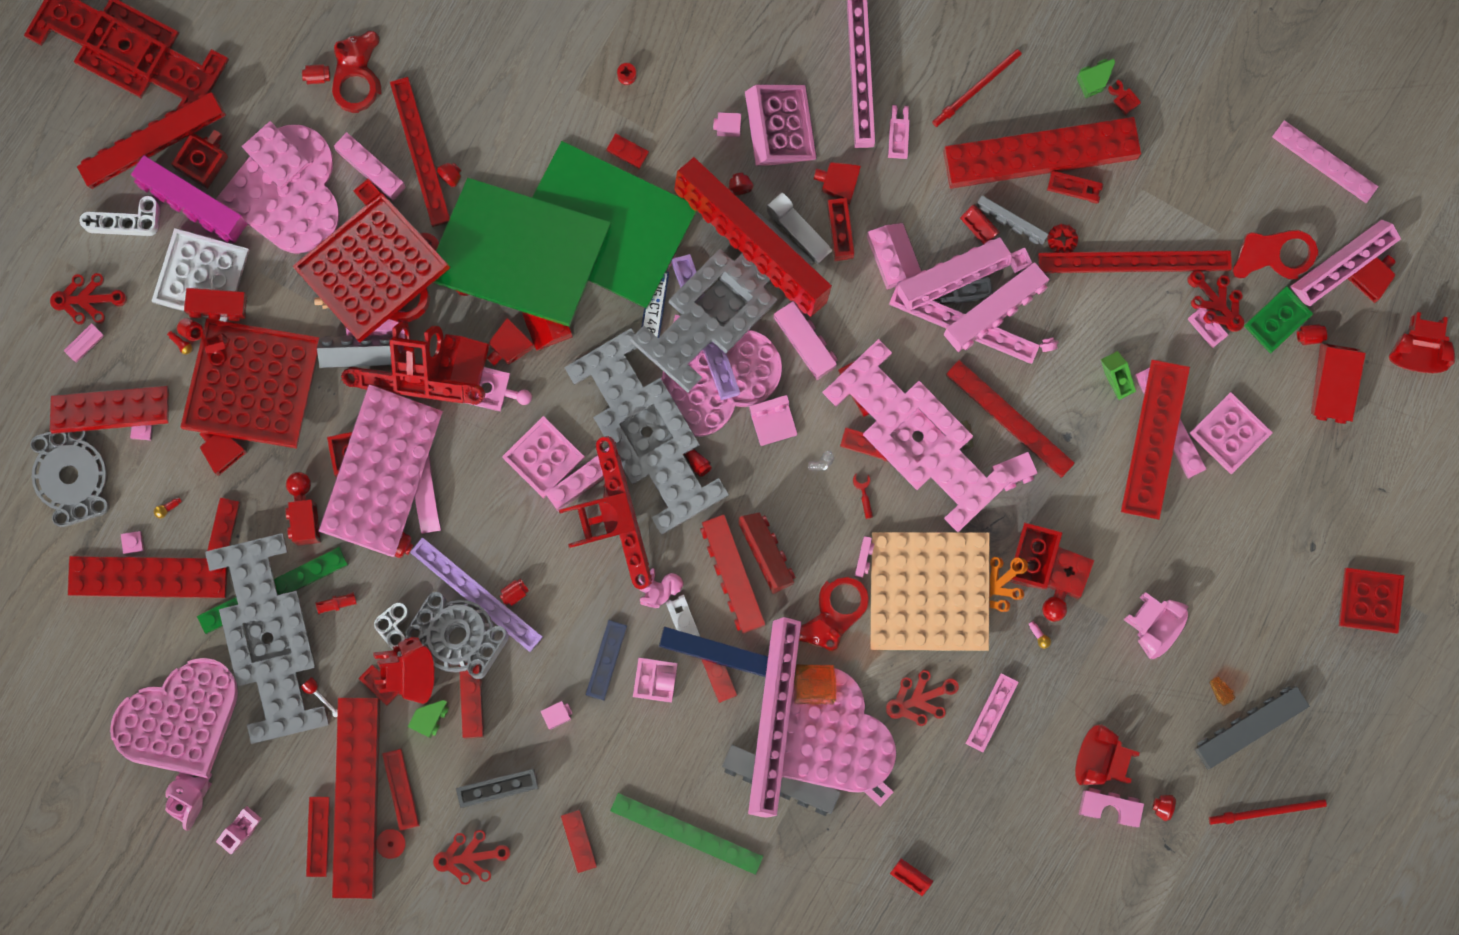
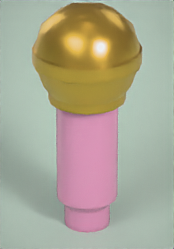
(1043, 640)

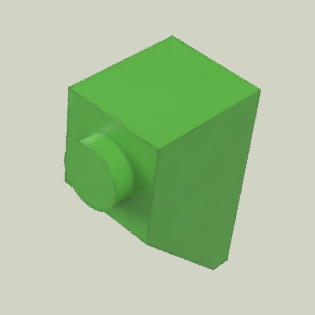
(1118, 375)

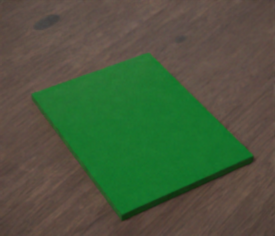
(643, 219)
(520, 251)

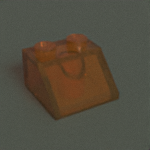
(814, 684)

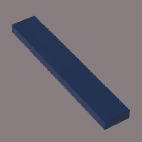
(713, 651)

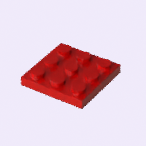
(1371, 600)

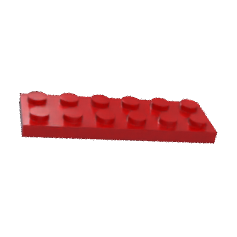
(109, 409)

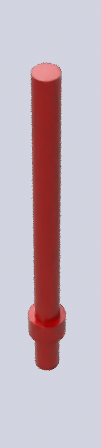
(949, 111)
(1230, 817)

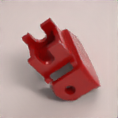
(1423, 347)
(408, 674)
(1102, 758)

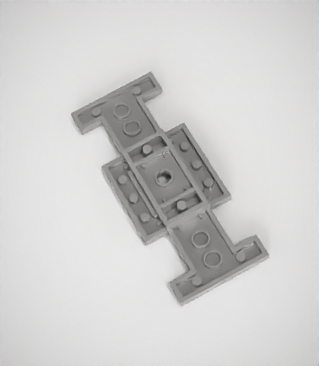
(643, 407)
(273, 663)

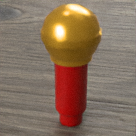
(162, 510)

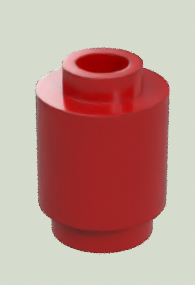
(316, 74)
(190, 329)
(1312, 334)
(513, 592)

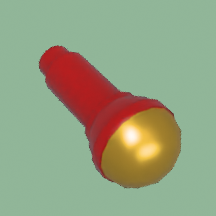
(184, 346)

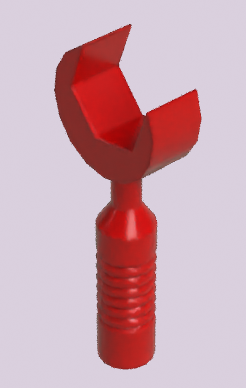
(865, 498)

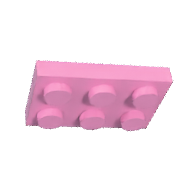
(275, 155)

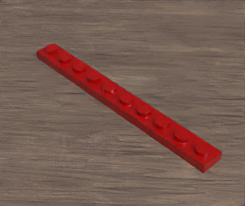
(1135, 261)

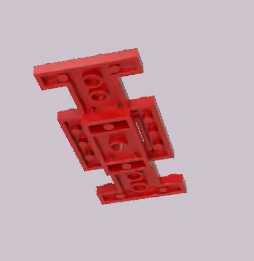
(147, 56)

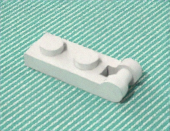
(683, 621)

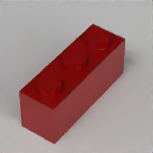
(840, 229)
(215, 304)

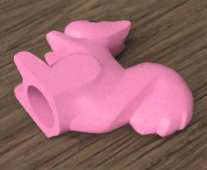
(658, 592)

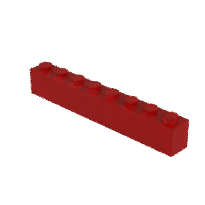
(151, 140)

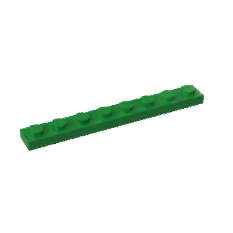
(284, 584)
(686, 833)

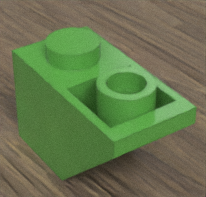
(1094, 79)
(427, 718)

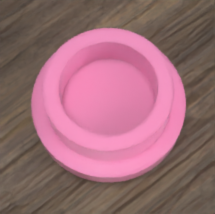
(1049, 344)

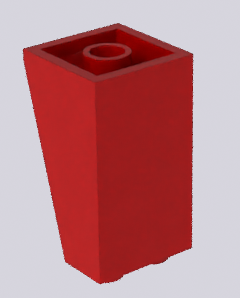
(1337, 382)

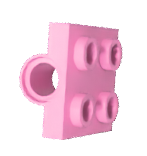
(655, 680)

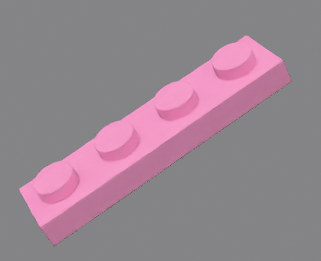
(991, 712)

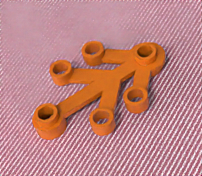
(996, 584)

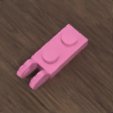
(898, 134)

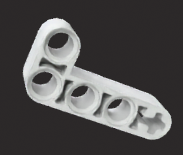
(120, 219)
(797, 228)
(394, 622)

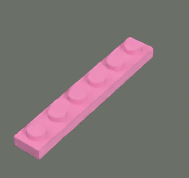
(1325, 161)
(1184, 447)

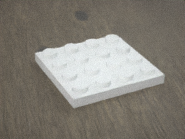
(198, 264)

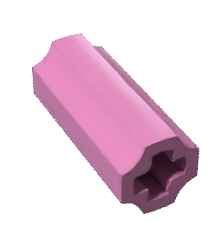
(83, 343)

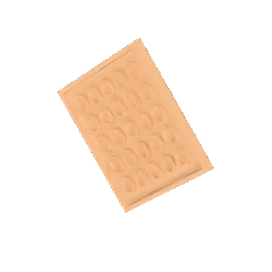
(930, 591)

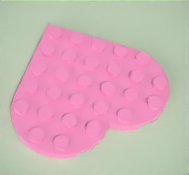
(300, 212)
(757, 374)
(181, 721)
(838, 742)

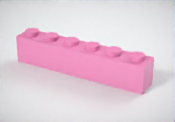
(1345, 262)
(954, 273)
(996, 307)

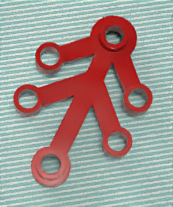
(85, 298)
(1218, 302)
(918, 699)
(468, 857)

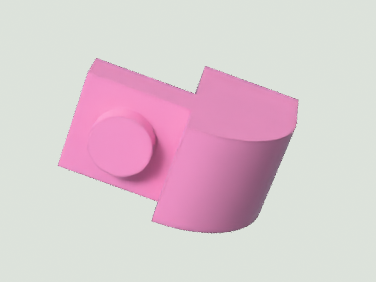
(239, 830)

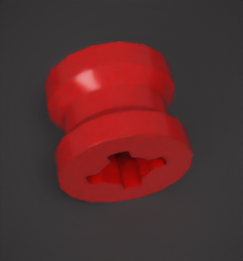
(626, 78)

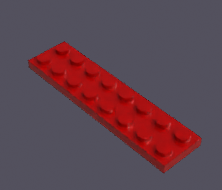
(1155, 439)
(145, 577)

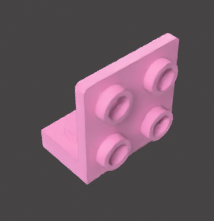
(773, 420)

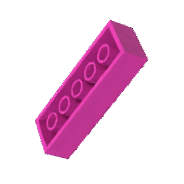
(189, 199)

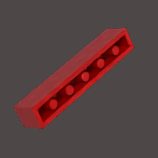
(733, 574)

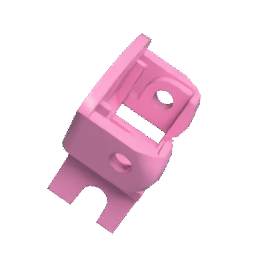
(1158, 624)
(190, 799)

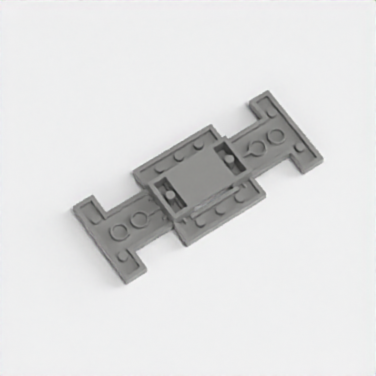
(718, 317)

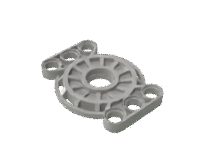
(69, 495)
(444, 620)

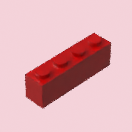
(471, 704)

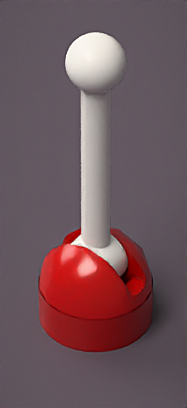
(310, 687)

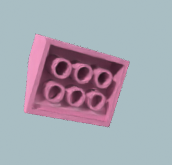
(780, 124)

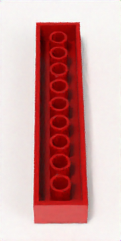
(1041, 152)
(752, 237)
(356, 798)

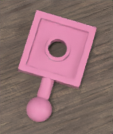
(499, 382)

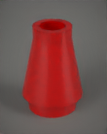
(699, 464)

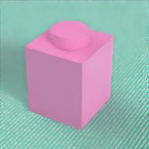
(727, 124)
(556, 714)

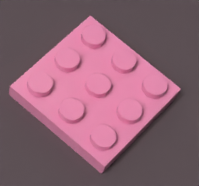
(1230, 433)
(543, 457)

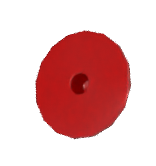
(390, 844)

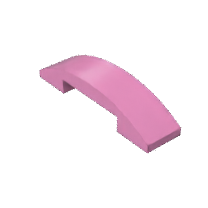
(426, 502)

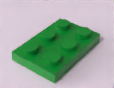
(1278, 319)

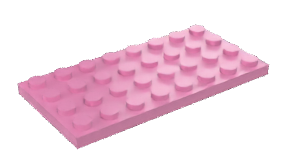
(380, 471)

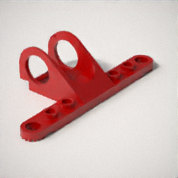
(413, 378)
(617, 514)

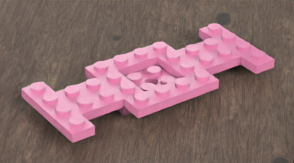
(898, 418)

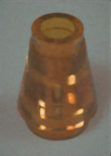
(1222, 691)

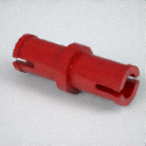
(335, 603)

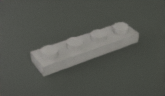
(1006, 217)

